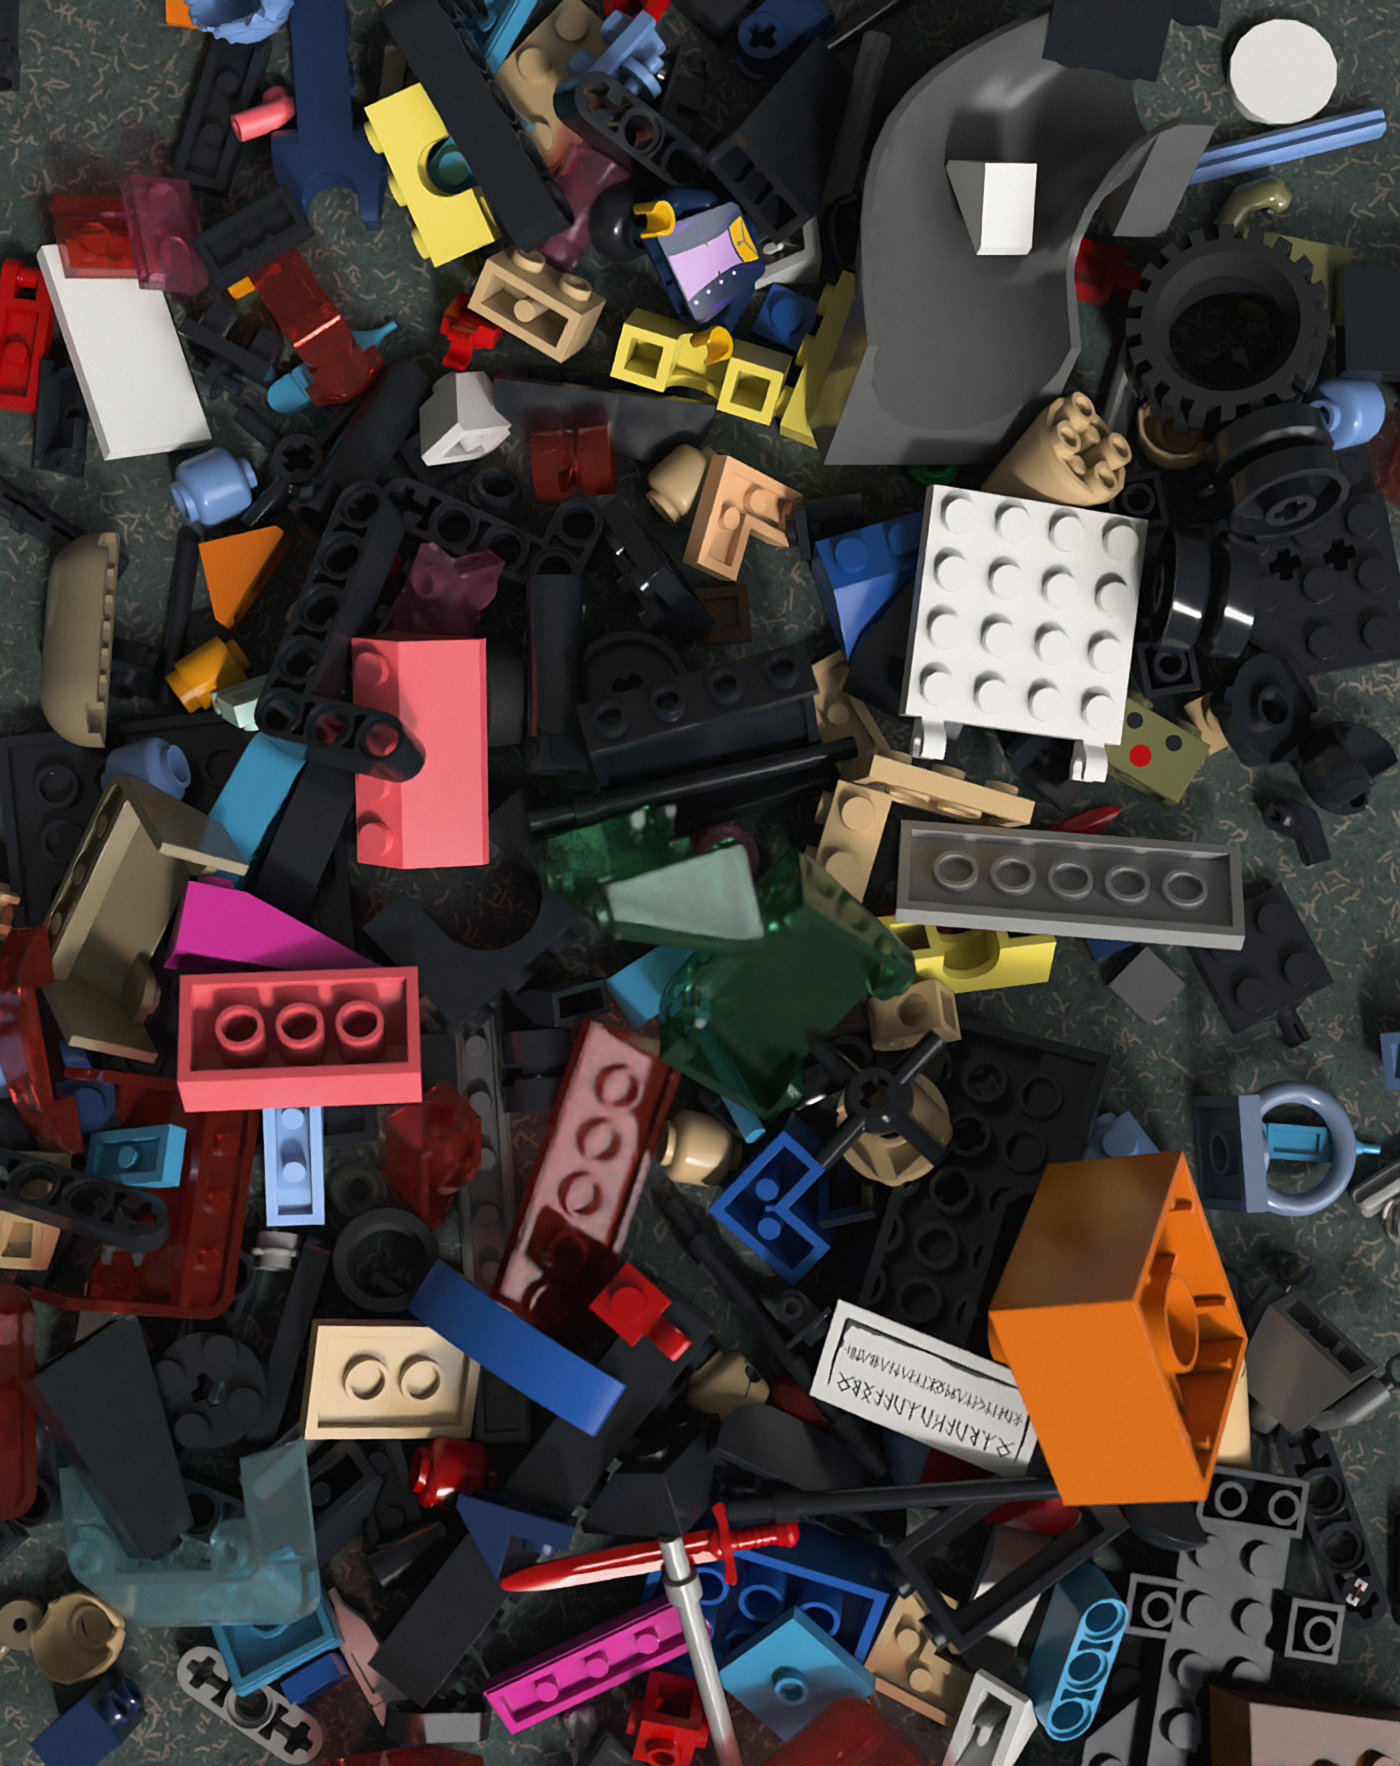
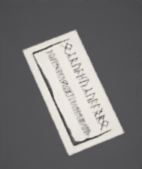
(925, 1390)

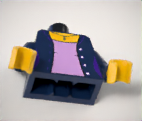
(703, 260)

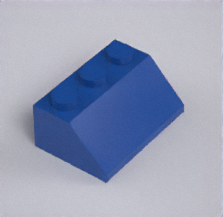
(862, 573)

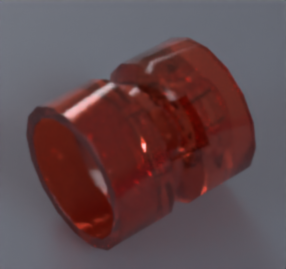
(573, 461)

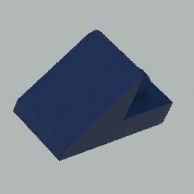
(497, 1517)

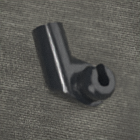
(1300, 824)

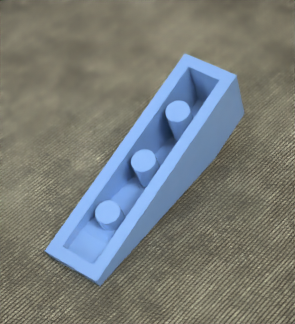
(294, 1166)

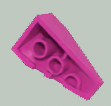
(238, 933)

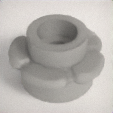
(277, 1250)

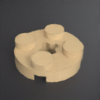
(893, 1158)

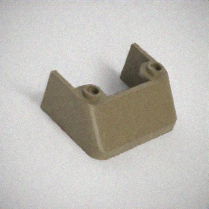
(118, 907)

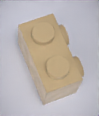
(537, 302)
(850, 834)

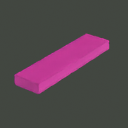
(587, 1664)

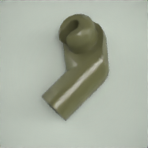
(1265, 192)

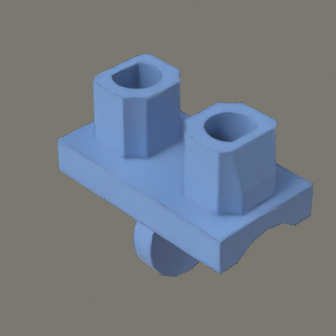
(631, 54)

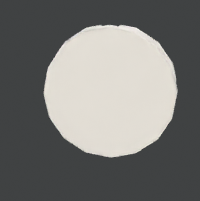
(1281, 73)

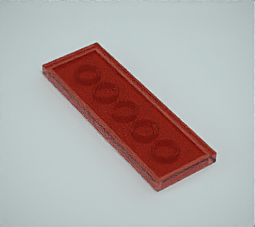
(586, 1181)

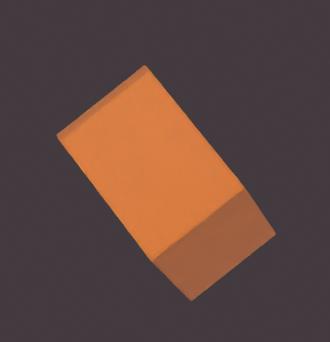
(240, 569)

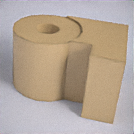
(906, 1018)

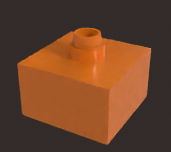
(1120, 1330)

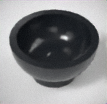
(614, 221)

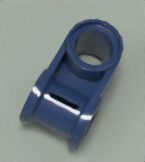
(782, 27)

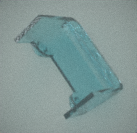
(259, 1563)

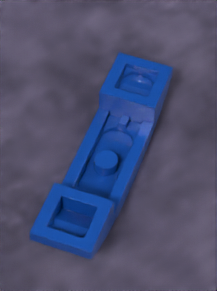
(515, 1349)

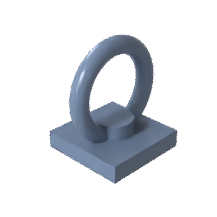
(1236, 1154)

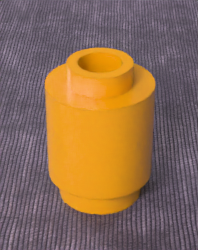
(206, 671)

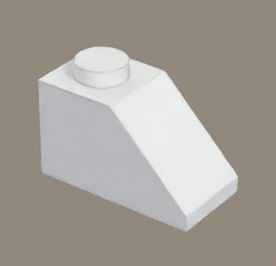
(460, 419)

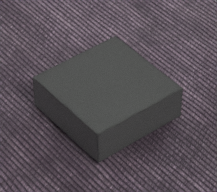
(1145, 985)

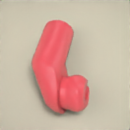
(274, 113)

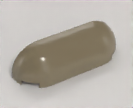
(80, 638)

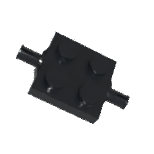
(1269, 973)

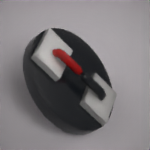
(1355, 1591)

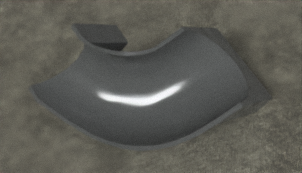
(966, 348)

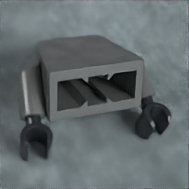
(1303, 1364)

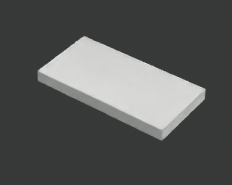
(126, 363)

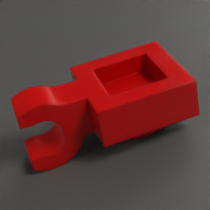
(1100, 273)
(466, 331)
(635, 1308)

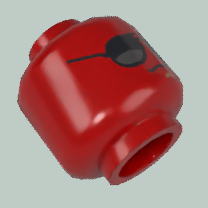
(443, 1470)

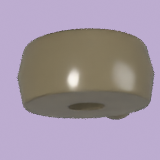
(11, 1634)

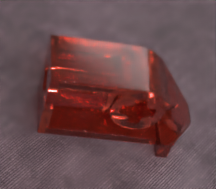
(316, 330)
(432, 1152)

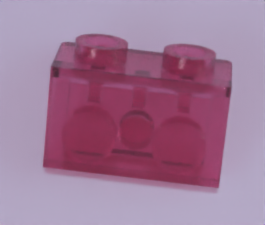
(159, 228)
(446, 592)

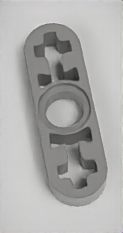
(276, 1741)

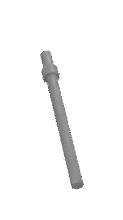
(684, 1592)

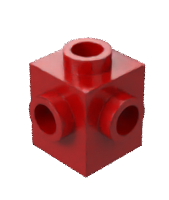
(667, 1720)

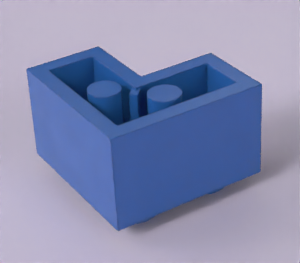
(767, 1202)

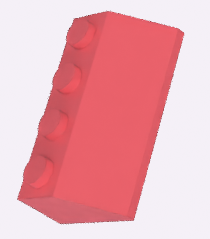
(441, 696)
(299, 1039)

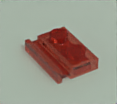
(92, 236)

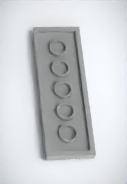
(1070, 884)

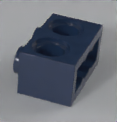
(92, 1724)

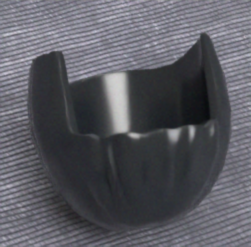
(1341, 766)

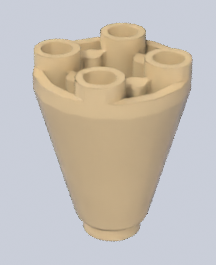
(1064, 458)

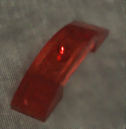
(23, 1060)

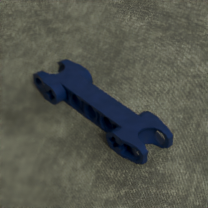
(328, 141)

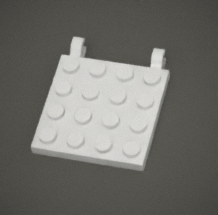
(1022, 622)

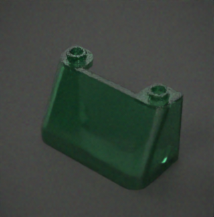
(650, 887)
(754, 1017)

